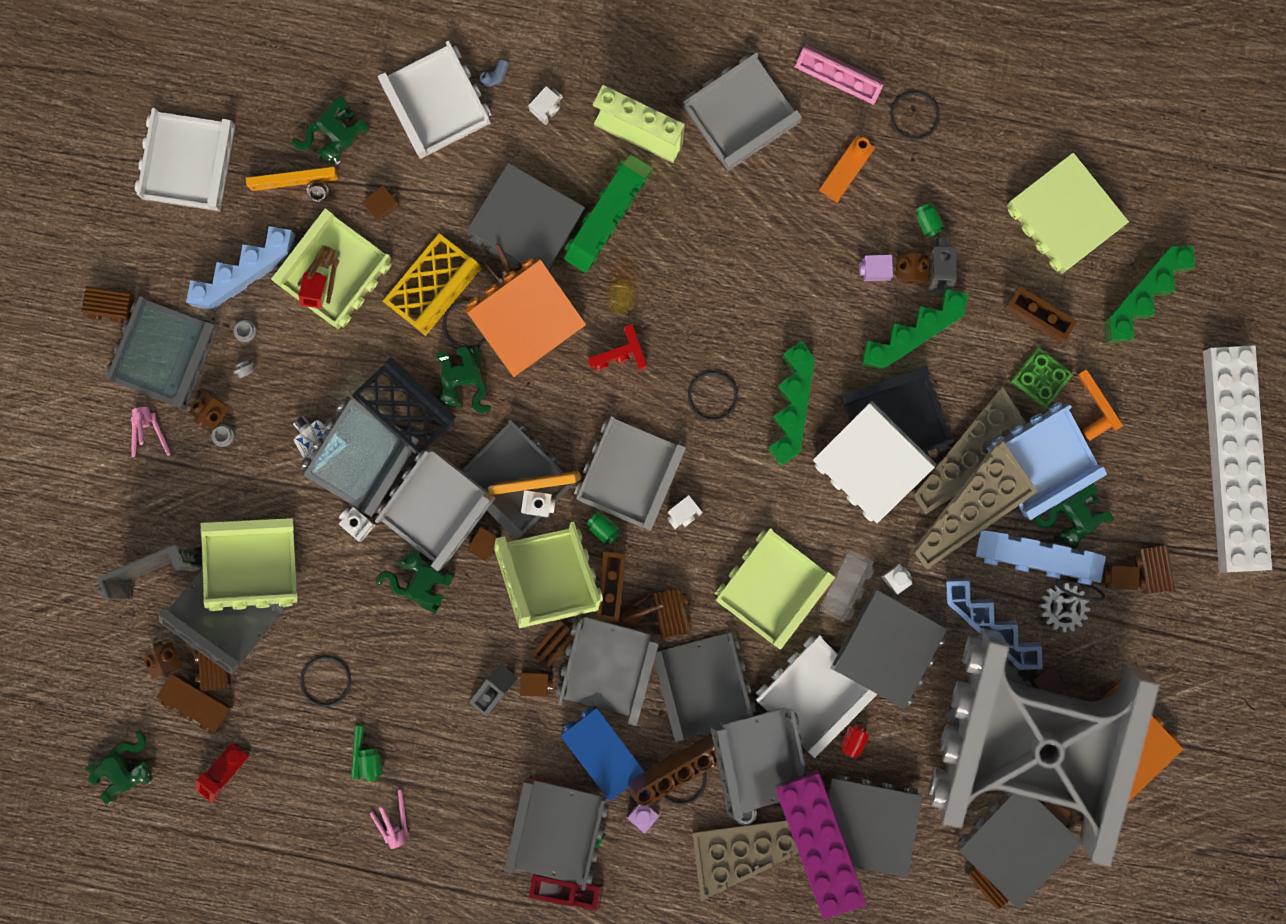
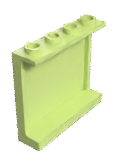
(639, 124)
(1066, 213)
(355, 274)
(248, 564)
(548, 576)
(773, 588)

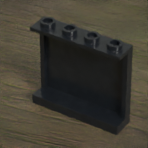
(909, 404)

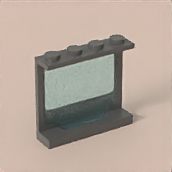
(161, 353)
(356, 457)

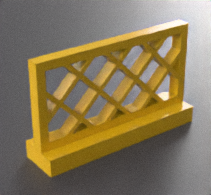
(448, 293)

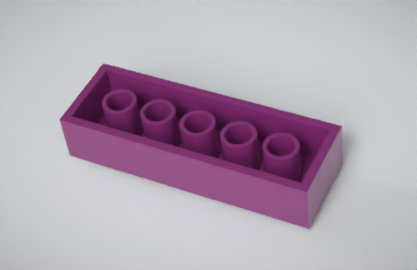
(820, 844)

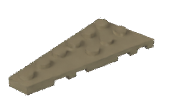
(968, 452)
(986, 496)
(739, 853)

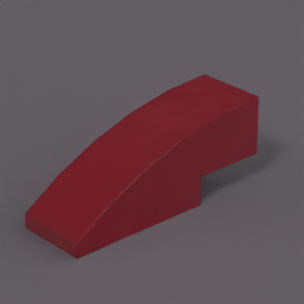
(565, 892)

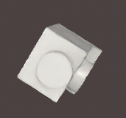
(545, 104)
(528, 504)
(683, 513)
(364, 524)
(897, 579)

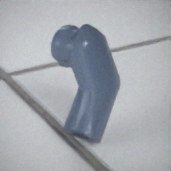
(494, 77)

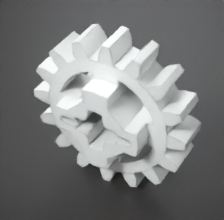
(1056, 614)

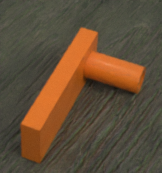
(847, 168)
(1109, 417)

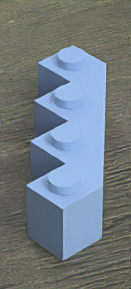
(253, 265)
(1033, 554)
(981, 614)

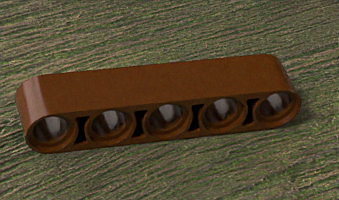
(669, 772)

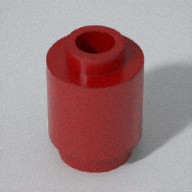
(854, 740)

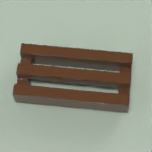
(541, 658)

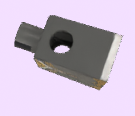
(942, 267)

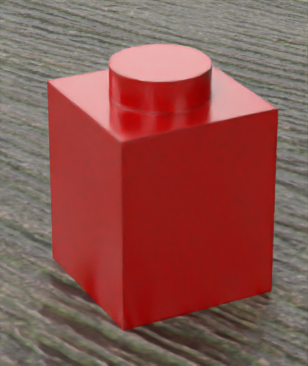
(313, 290)

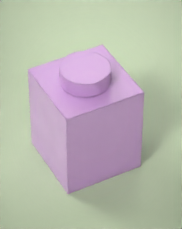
(876, 268)
(643, 817)

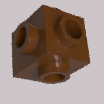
(912, 268)
(208, 411)
(161, 659)

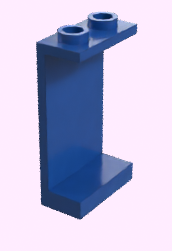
(602, 753)

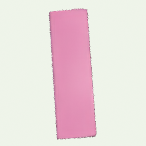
(839, 74)

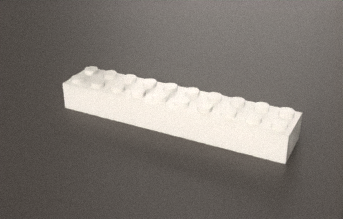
(1237, 459)

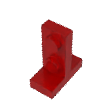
(621, 354)
(221, 772)

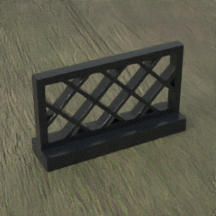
(420, 397)

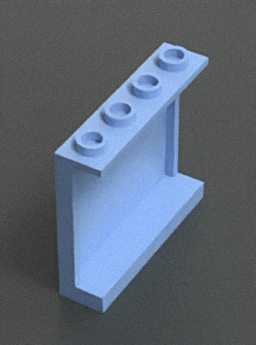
(1052, 457)

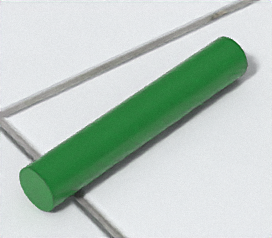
(357, 746)

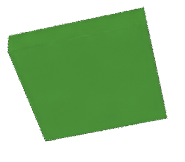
(1041, 378)

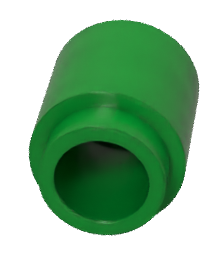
(929, 220)
(603, 528)
(370, 764)

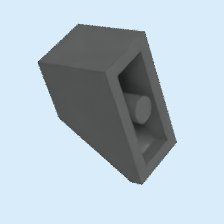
(493, 690)

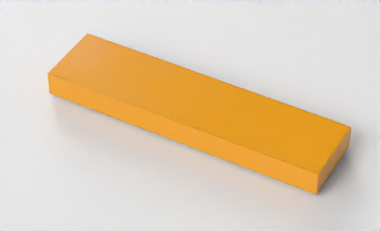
(291, 178)
(534, 482)

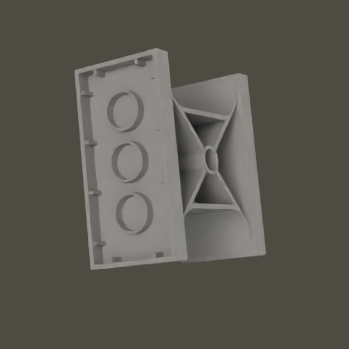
(1043, 744)

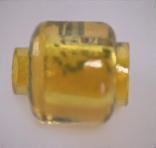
(621, 297)

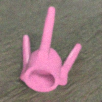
(140, 420)
(394, 835)

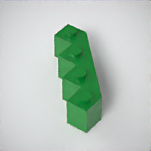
(608, 212)
(1140, 301)
(926, 325)
(796, 392)

